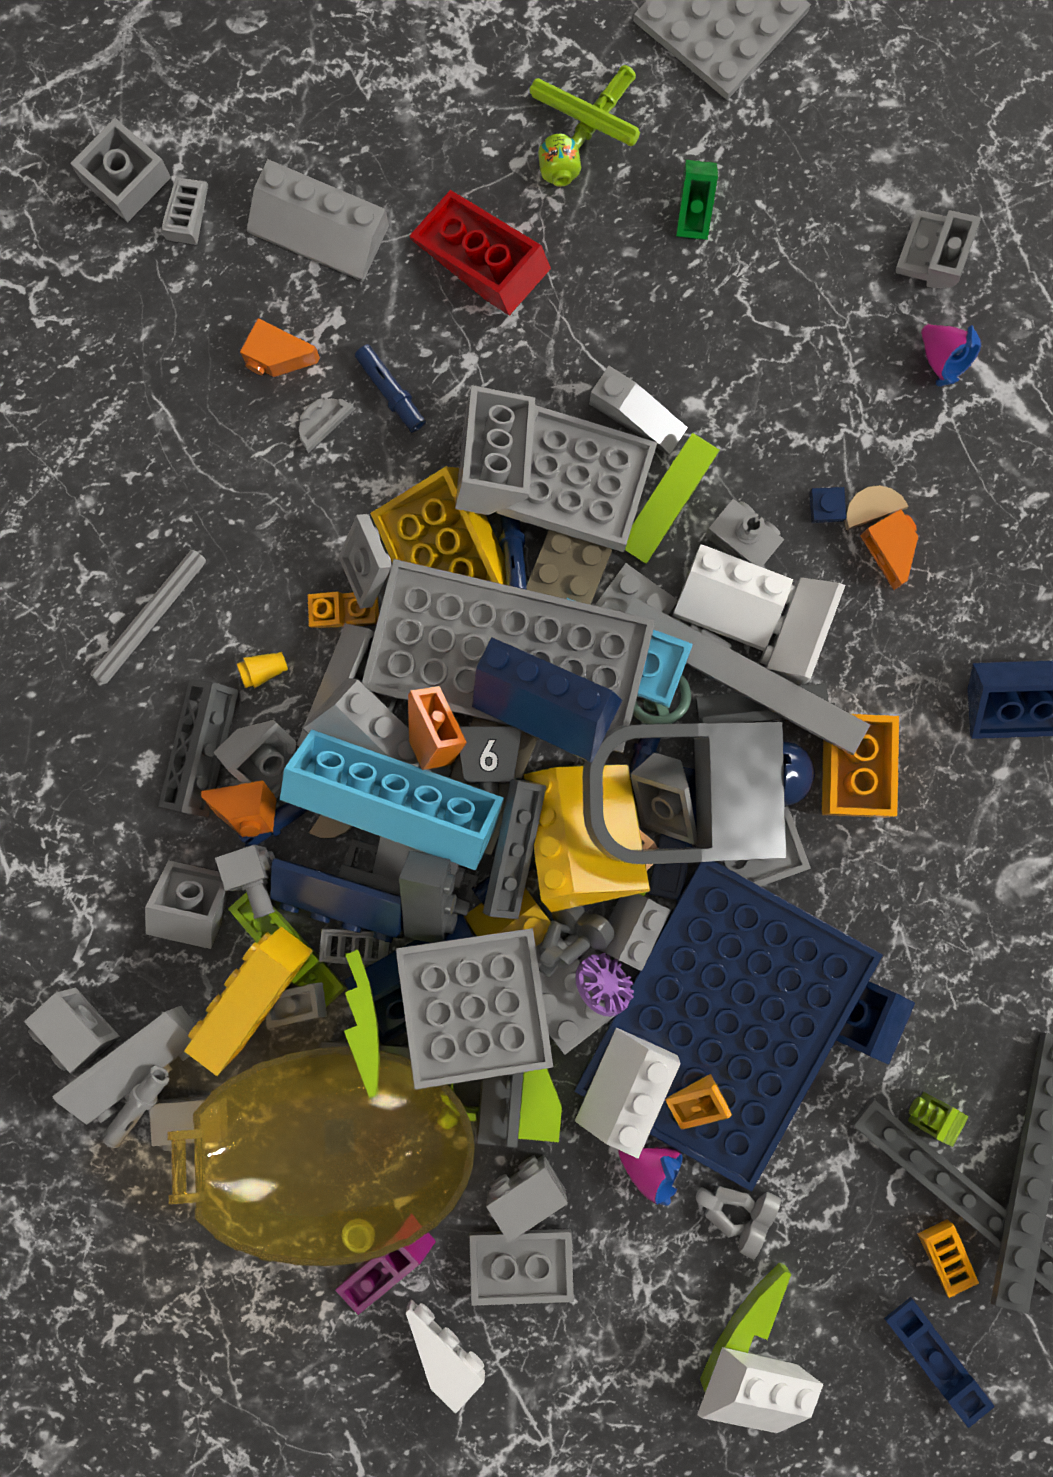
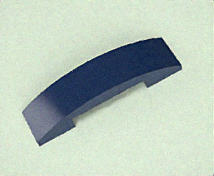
(939, 1362)

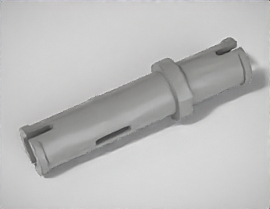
(142, 1098)

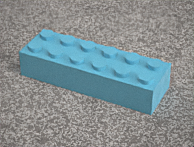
(391, 798)

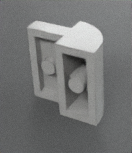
(938, 247)

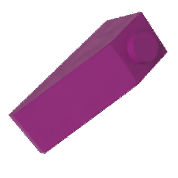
(380, 1274)

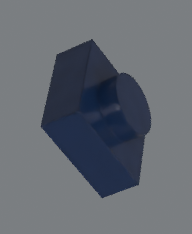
(827, 505)

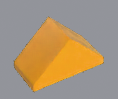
(698, 1104)

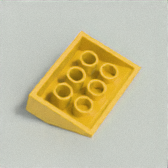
(430, 532)
(567, 861)

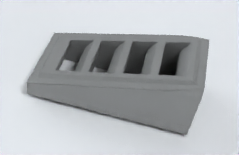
(190, 233)
(326, 943)

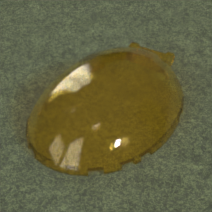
(315, 1169)

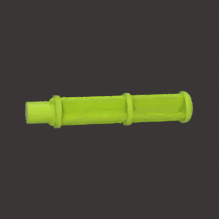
(606, 101)

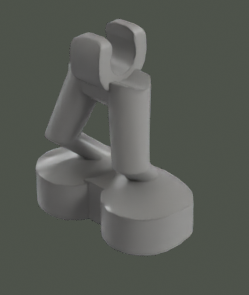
(751, 1233)

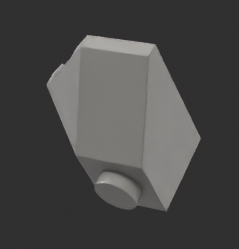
(258, 754)

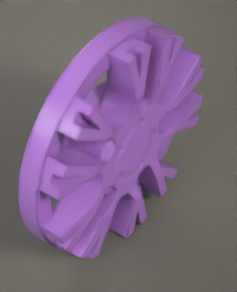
(604, 984)

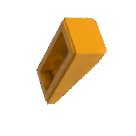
(937, 1234)

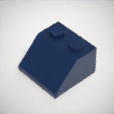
(877, 1022)

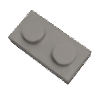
(298, 1006)

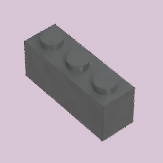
(427, 897)

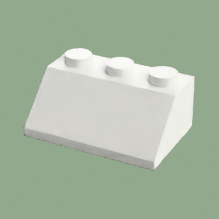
(732, 597)
(802, 629)
(627, 1092)
(759, 1392)

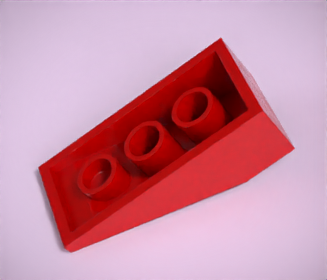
(482, 251)

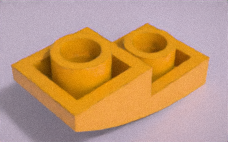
(338, 608)

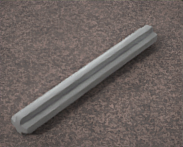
(148, 616)

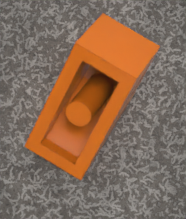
(276, 351)
(893, 546)
(433, 728)
(244, 807)

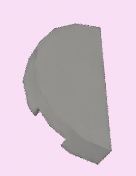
(321, 419)

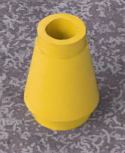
(261, 668)

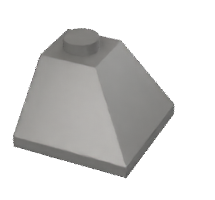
(664, 798)

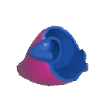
(950, 351)
(654, 1172)

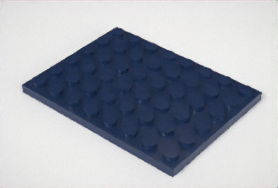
(746, 996)

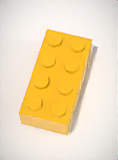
(247, 999)

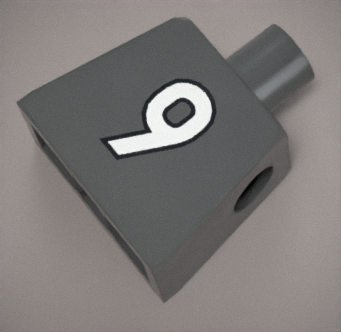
(490, 756)

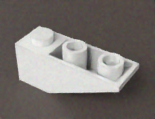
(448, 1368)

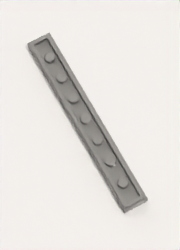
(760, 683)

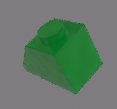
(697, 199)

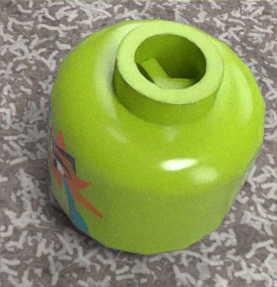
(559, 159)

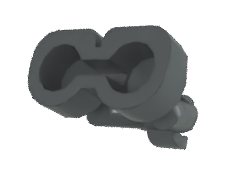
(592, 931)

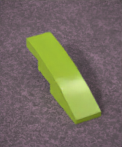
(670, 497)
(311, 971)
(364, 1037)
(752, 1318)

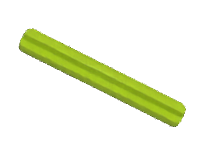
(584, 112)

